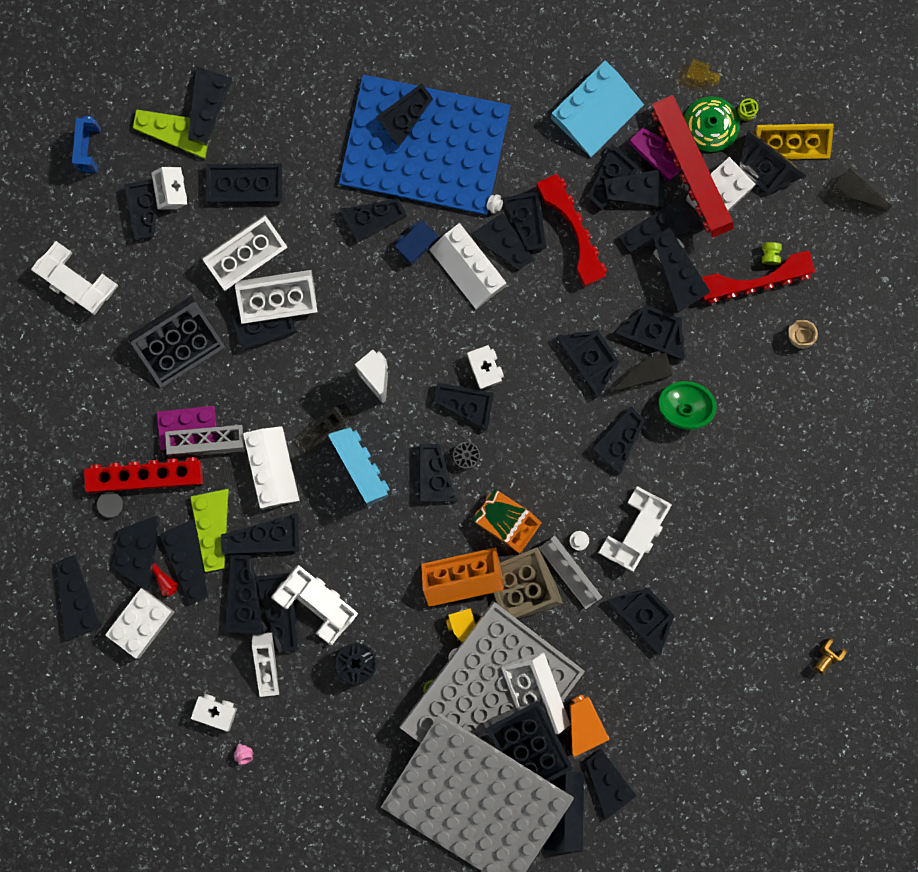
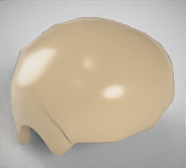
(803, 334)

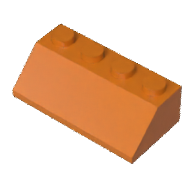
(462, 577)

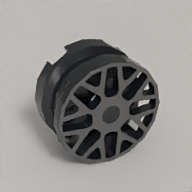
(466, 455)

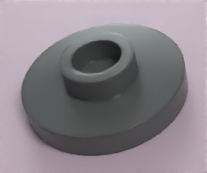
(110, 504)

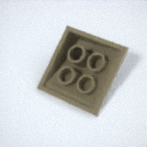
(527, 585)

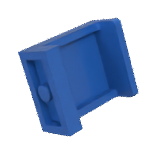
(81, 141)

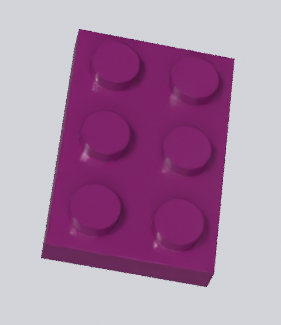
(185, 420)

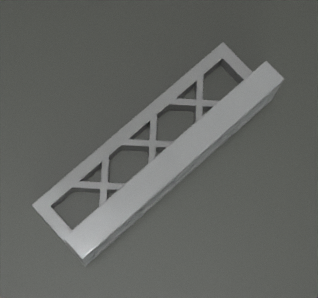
(205, 448)
(570, 572)

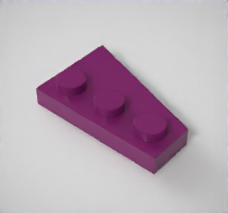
(655, 152)

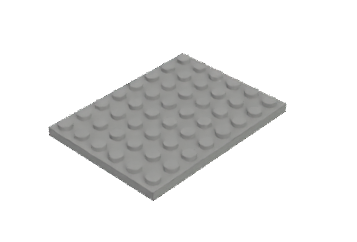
(472, 681)
(476, 800)

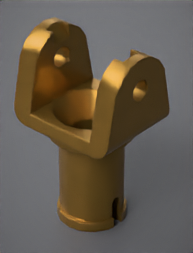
(828, 657)

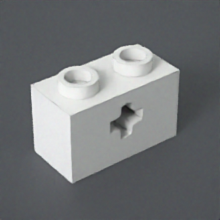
(169, 188)
(483, 378)
(222, 721)

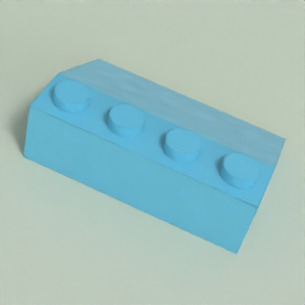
(597, 109)
(359, 466)

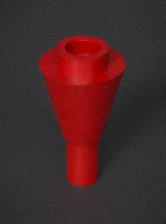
(165, 583)

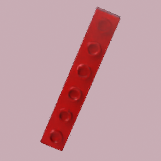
(94, 484)

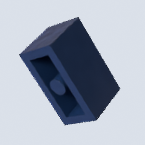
(416, 242)

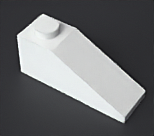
(265, 664)

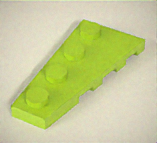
(168, 128)
(211, 521)

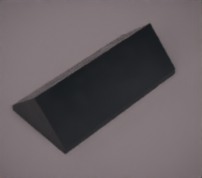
(569, 831)

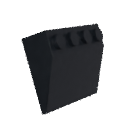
(176, 341)
(529, 740)

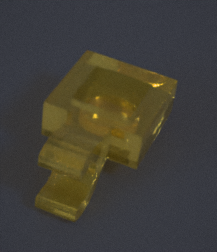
(700, 72)

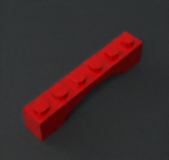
(554, 195)
(795, 267)

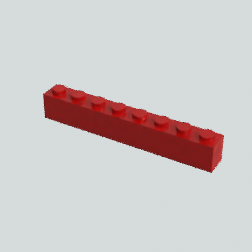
(692, 166)

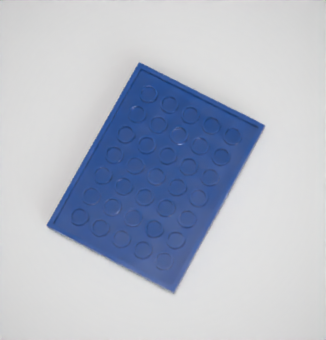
(444, 159)

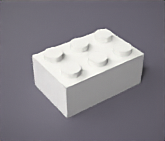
(730, 182)
(139, 623)

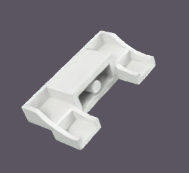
(76, 288)
(641, 532)
(318, 599)

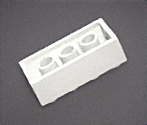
(244, 252)
(467, 266)
(276, 296)
(374, 373)
(271, 467)
(532, 680)

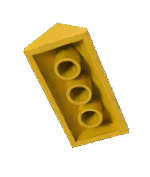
(798, 140)

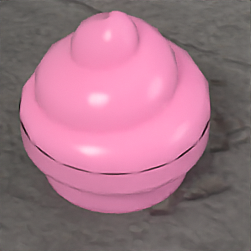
(243, 754)

